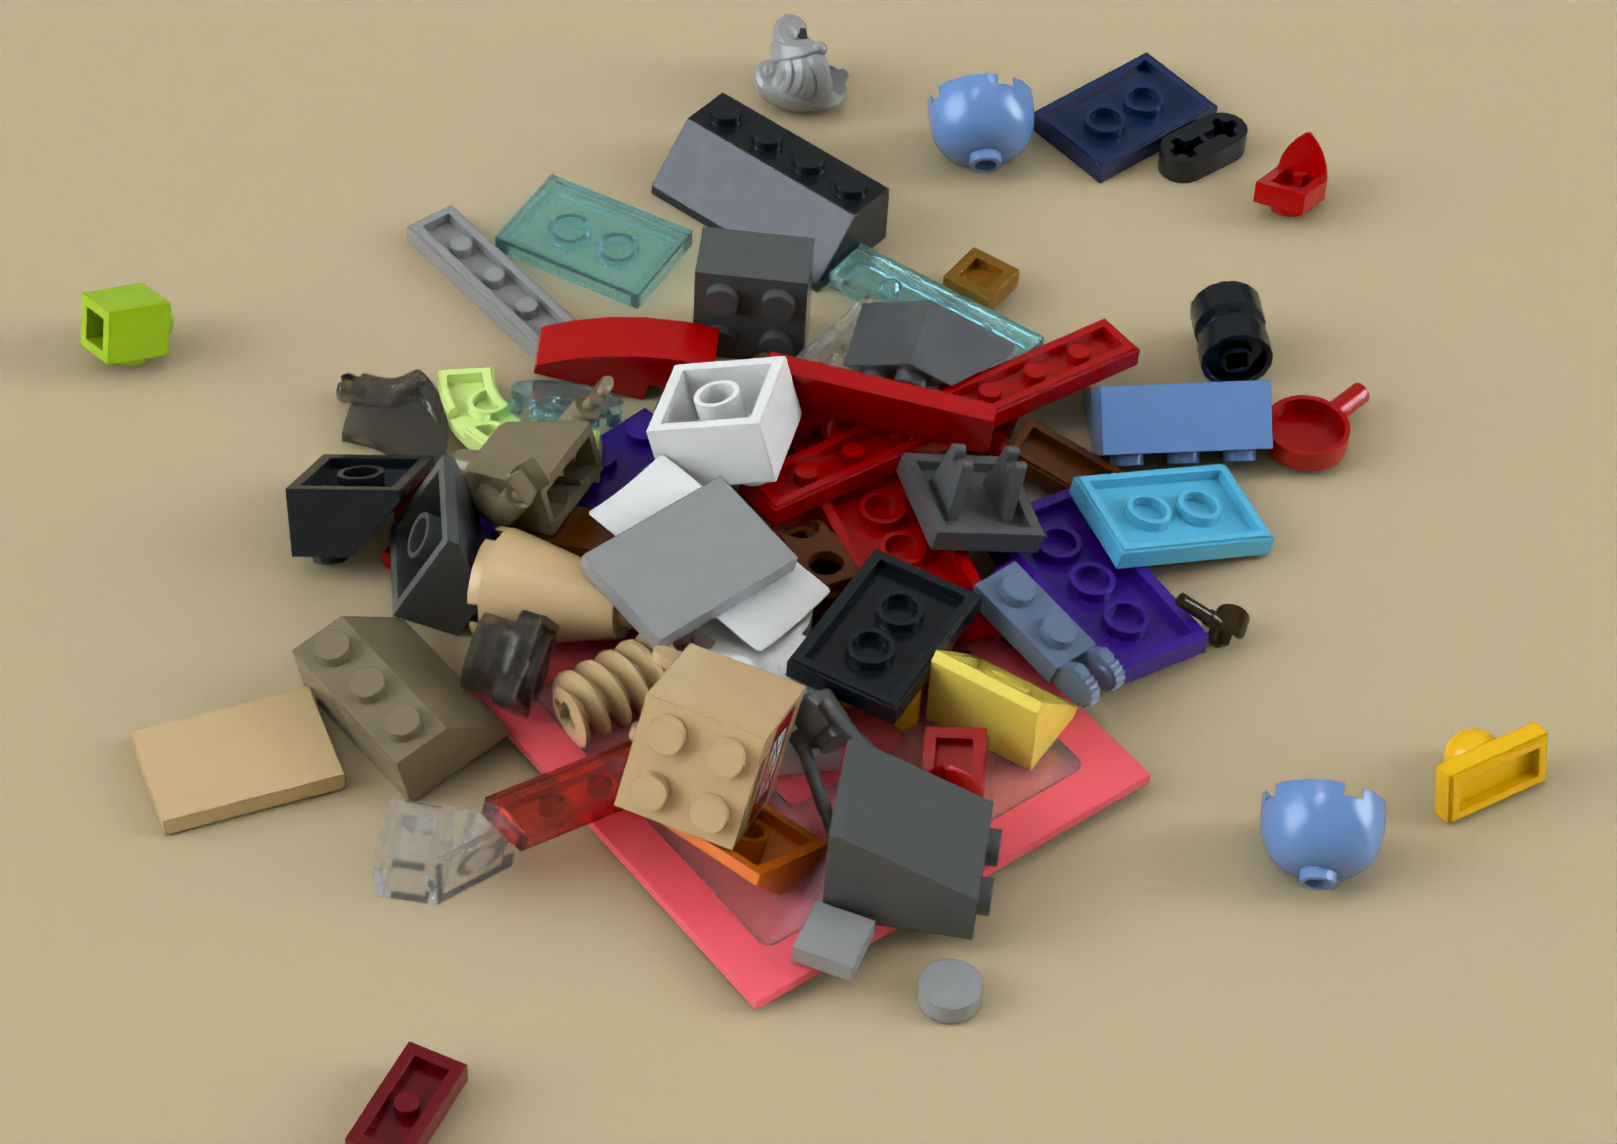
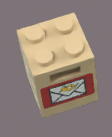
(708, 744)

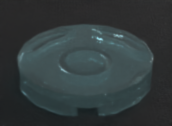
(551, 399)

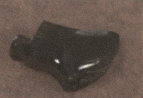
(394, 414)

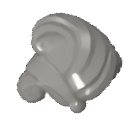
(798, 71)

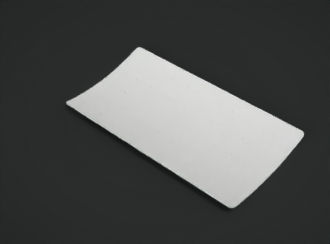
(758, 618)

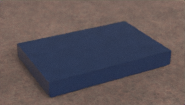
(1120, 116)

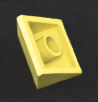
(978, 694)

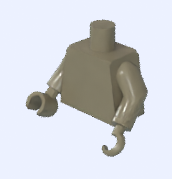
(536, 470)

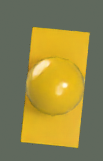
(1488, 769)

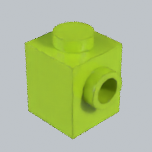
(125, 324)

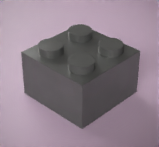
(754, 291)

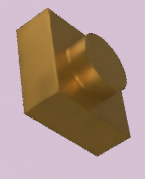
(982, 278)

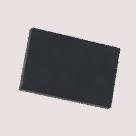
(882, 636)

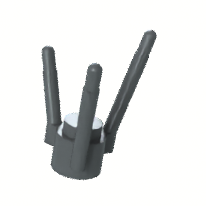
(825, 726)

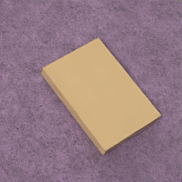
(237, 760)

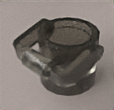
(510, 659)

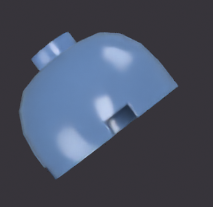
(982, 121)
(1320, 831)

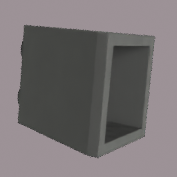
(908, 846)

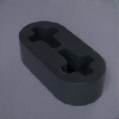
(1202, 147)

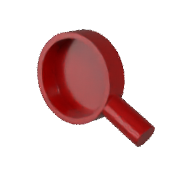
(1314, 431)

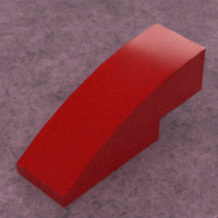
(626, 348)

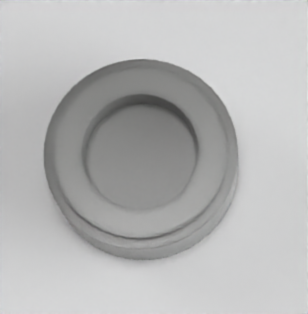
(949, 991)

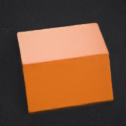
(770, 853)

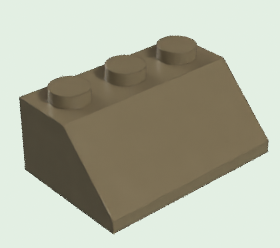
(397, 701)

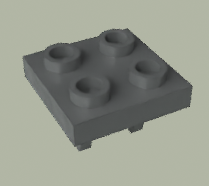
(971, 500)

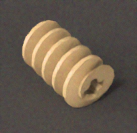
(605, 690)

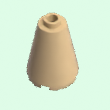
(539, 577)

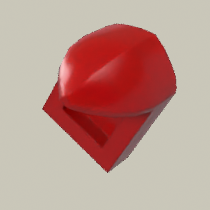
(1297, 181)
(957, 755)

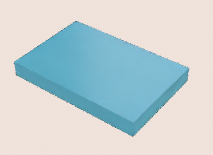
(1170, 516)

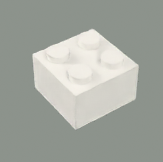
(727, 419)

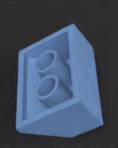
(1179, 420)

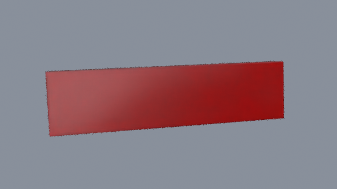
(892, 405)

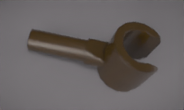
(1223, 622)

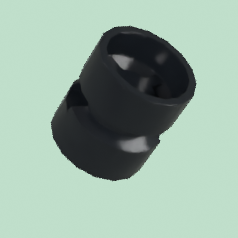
(1231, 332)

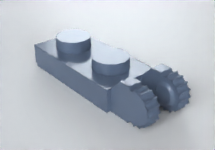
(1048, 636)

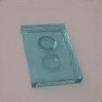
(594, 241)

